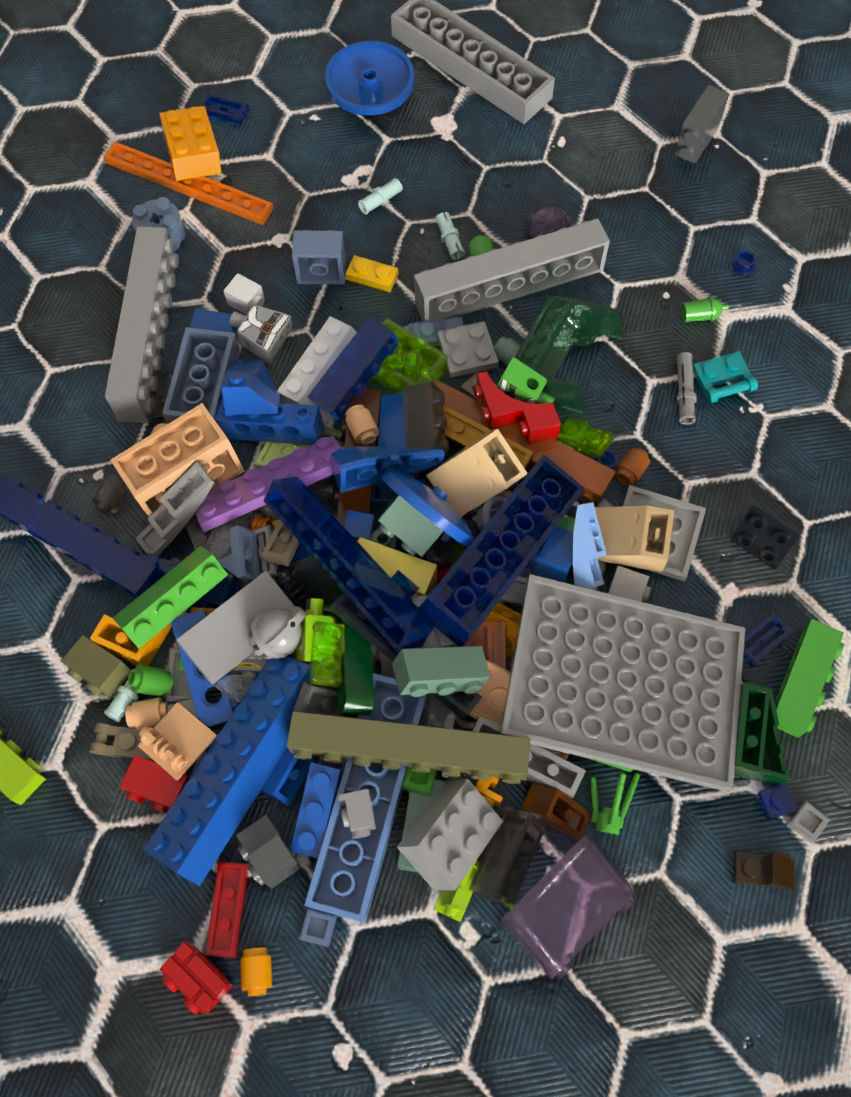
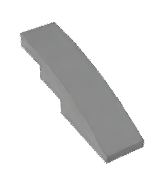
(177, 509)

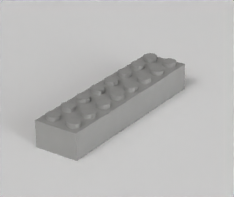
(473, 58)
(511, 271)
(142, 325)

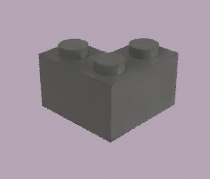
(267, 852)

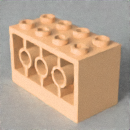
(170, 452)

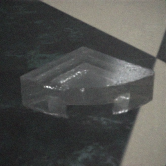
(234, 686)

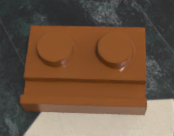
(493, 639)

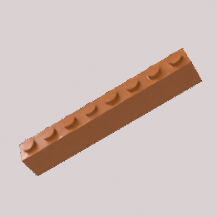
(589, 473)

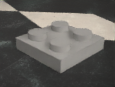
(467, 349)

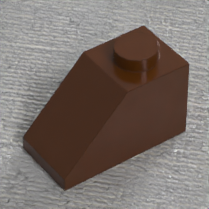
(556, 810)

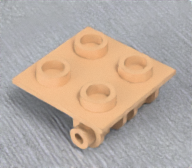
(176, 741)

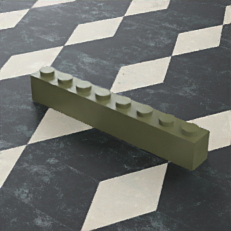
(409, 746)

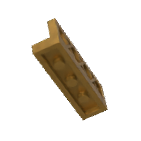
(465, 431)

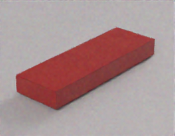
(227, 910)

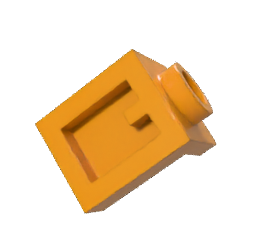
(491, 797)

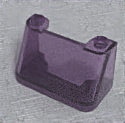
(568, 907)

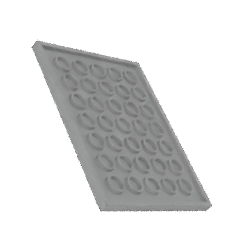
(626, 683)

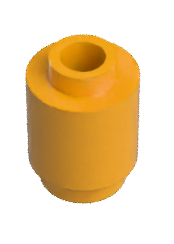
(256, 971)

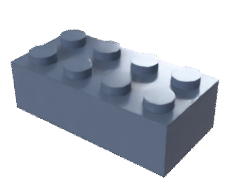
(200, 371)

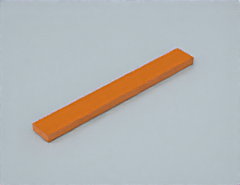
(200, 188)

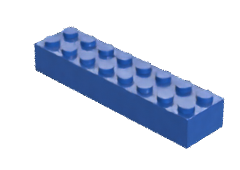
(230, 773)

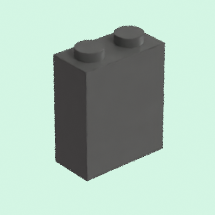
(701, 124)

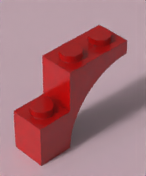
(535, 421)

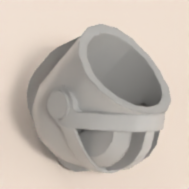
(276, 632)

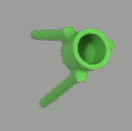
(612, 819)

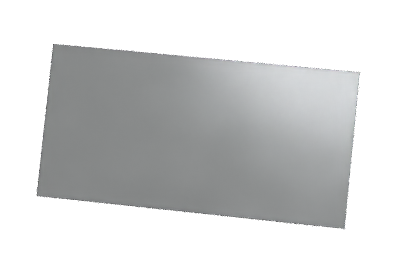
(223, 636)

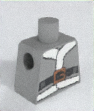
(262, 331)

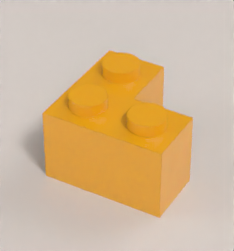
(116, 642)

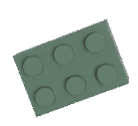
(409, 525)

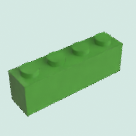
(170, 596)
(806, 677)

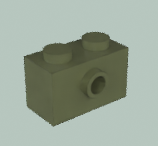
(96, 667)

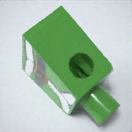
(524, 384)

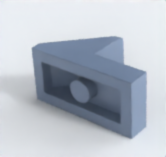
(244, 556)

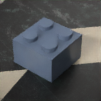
(319, 257)

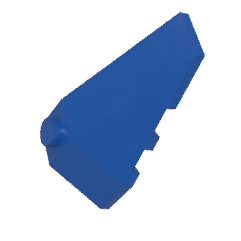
(249, 389)
(366, 465)

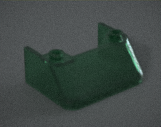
(555, 330)

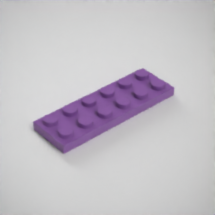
(248, 491)

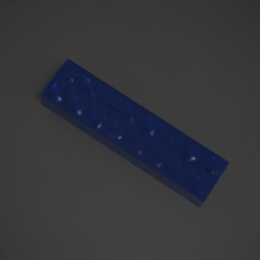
(500, 551)

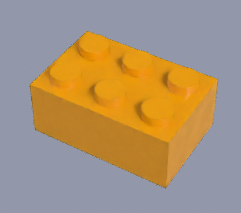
(190, 143)

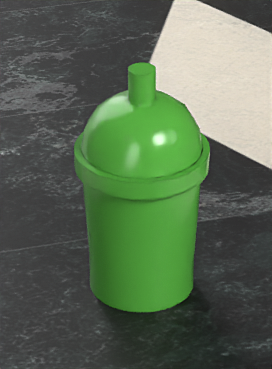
(702, 310)

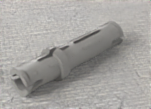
(686, 398)

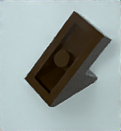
(764, 870)

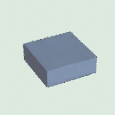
(318, 927)

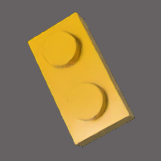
(372, 273)

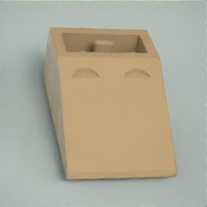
(478, 472)
(636, 535)

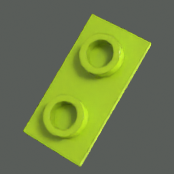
(454, 902)

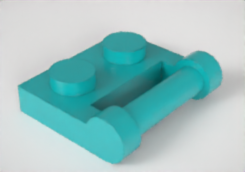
(723, 370)

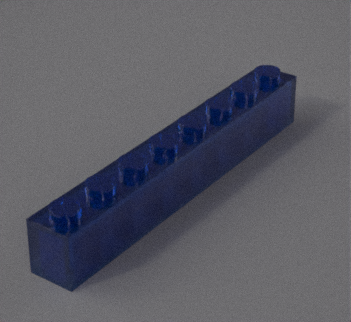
(76, 540)
(348, 564)

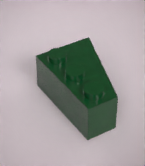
(758, 741)

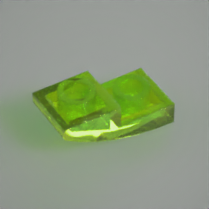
(583, 438)
(326, 653)

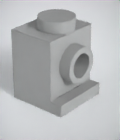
(358, 813)

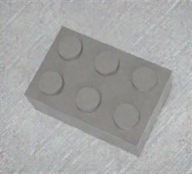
(450, 834)

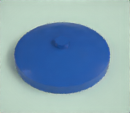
(369, 78)
(430, 504)

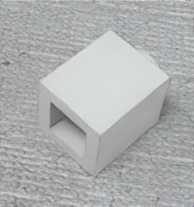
(243, 294)

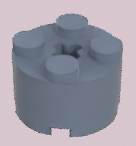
(160, 214)

